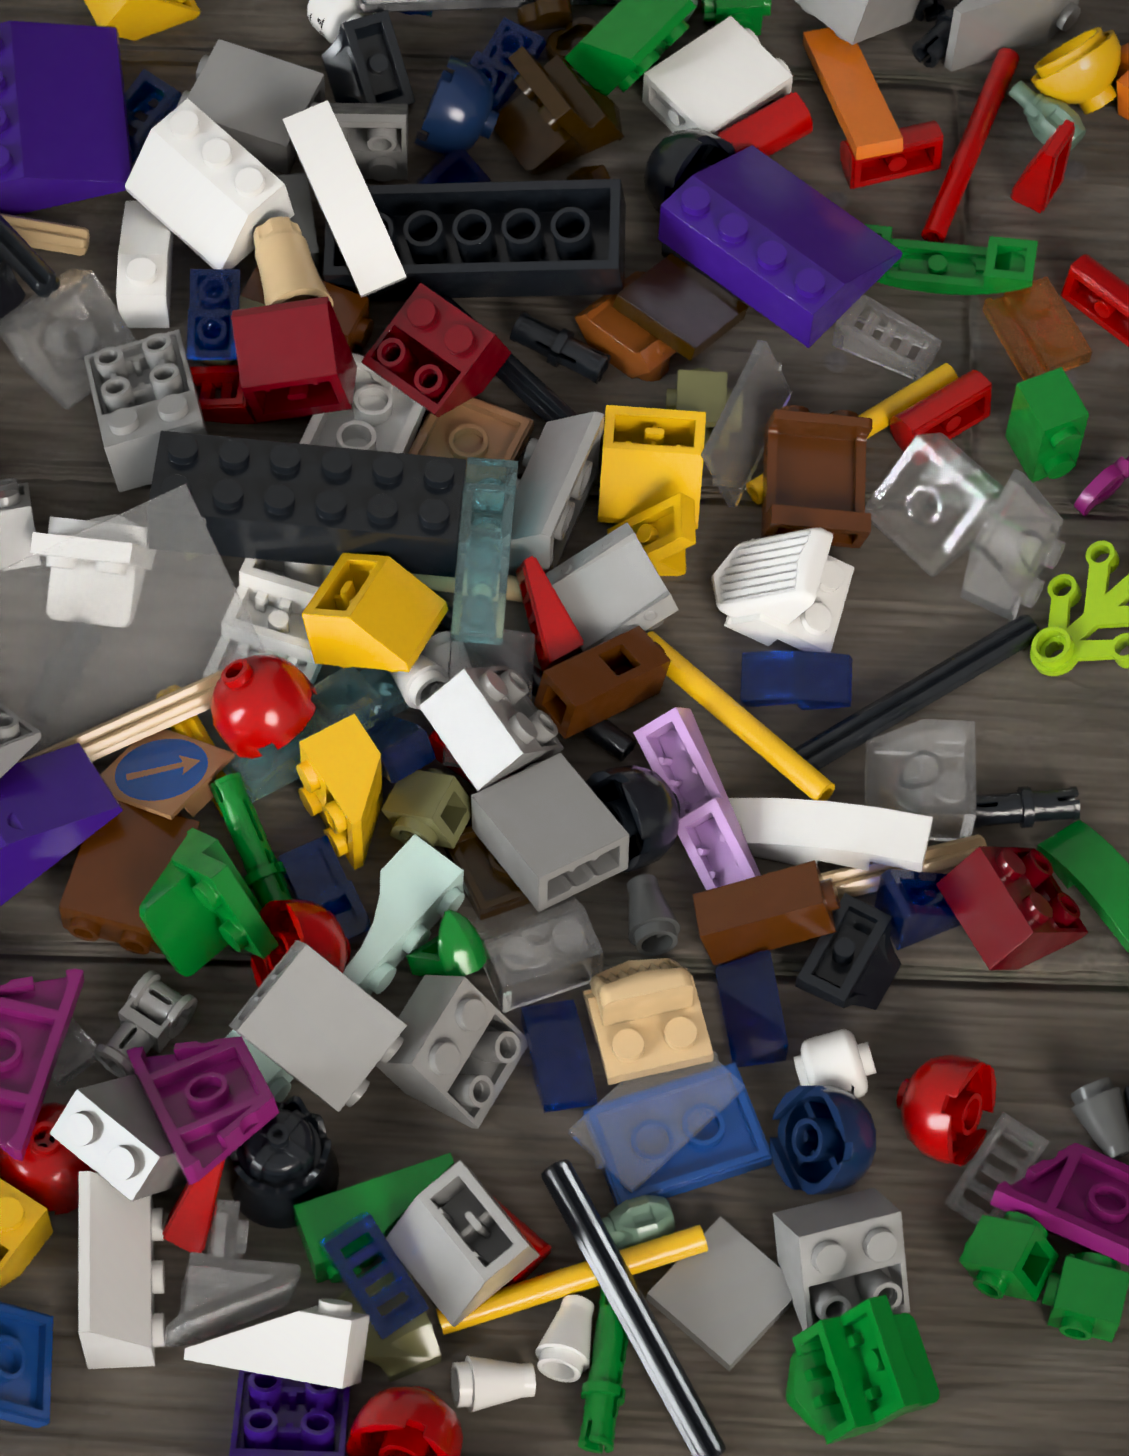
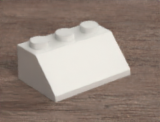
(206, 186)
(118, 1276)

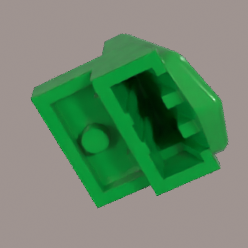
(203, 907)
(859, 1371)

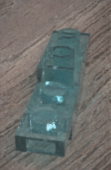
(484, 551)
(367, 693)

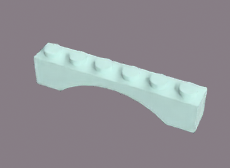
(412, 898)

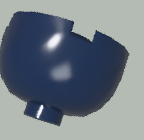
(458, 110)
(822, 1139)

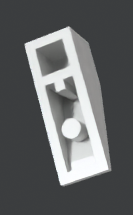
(144, 269)
(309, 1346)

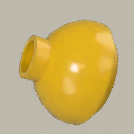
(1081, 70)

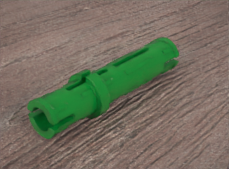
(248, 835)
(604, 1388)

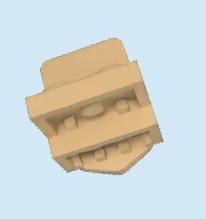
(647, 1019)

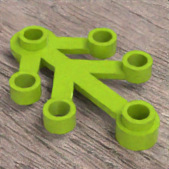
(1101, 611)

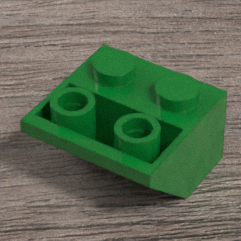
(628, 42)

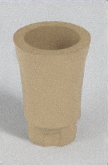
(286, 263)

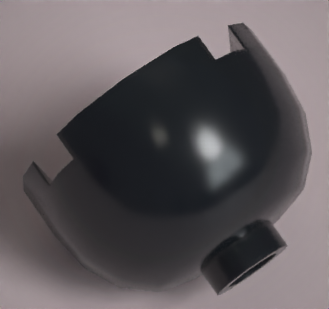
(679, 158)
(643, 807)

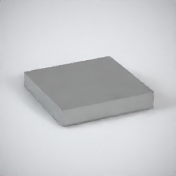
(723, 1295)

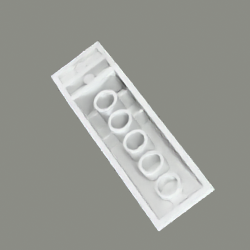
(281, 590)

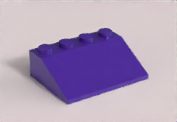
(60, 115)
(774, 242)

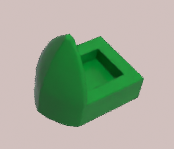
(453, 952)

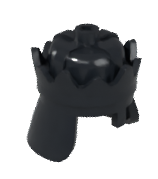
(284, 1166)

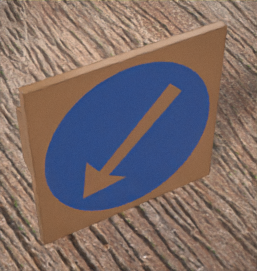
(166, 773)

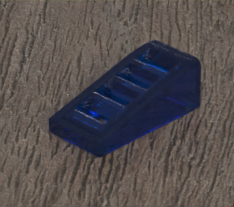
(137, 96)
(356, 1285)

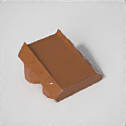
(630, 345)

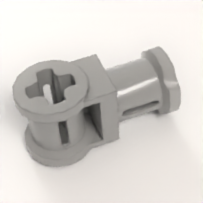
(147, 1020)

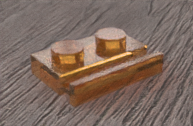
(1037, 330)

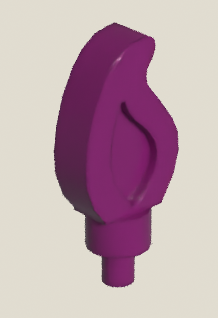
(1103, 486)

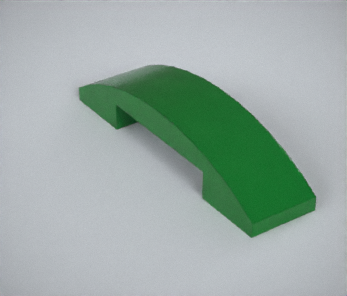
(958, 268)
(1096, 870)

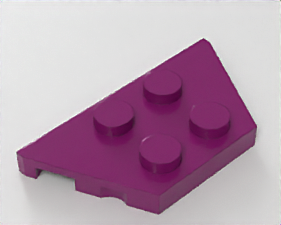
(31, 1038)
(205, 1099)
(1076, 1197)

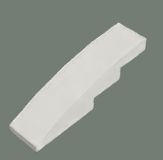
(344, 198)
(832, 832)

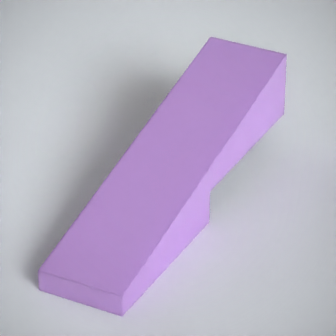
(706, 815)

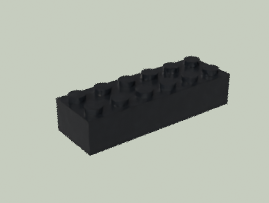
(499, 238)
(318, 500)

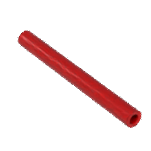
(970, 146)

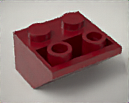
(436, 353)
(293, 359)
(1011, 906)

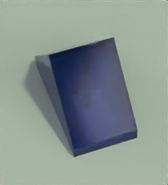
(915, 906)

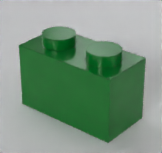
(1046, 425)

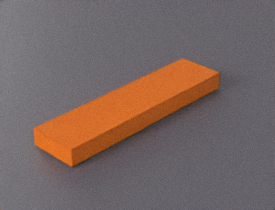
(853, 94)

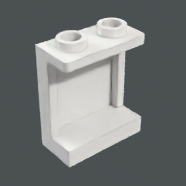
(715, 80)

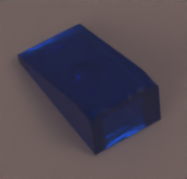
(402, 747)

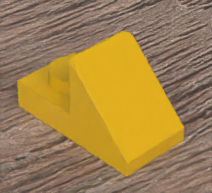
(666, 533)

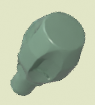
(1046, 113)
(639, 1220)

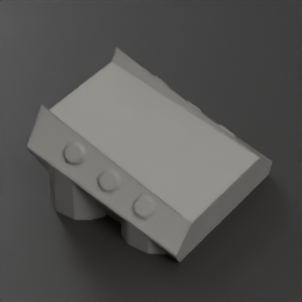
(612, 588)

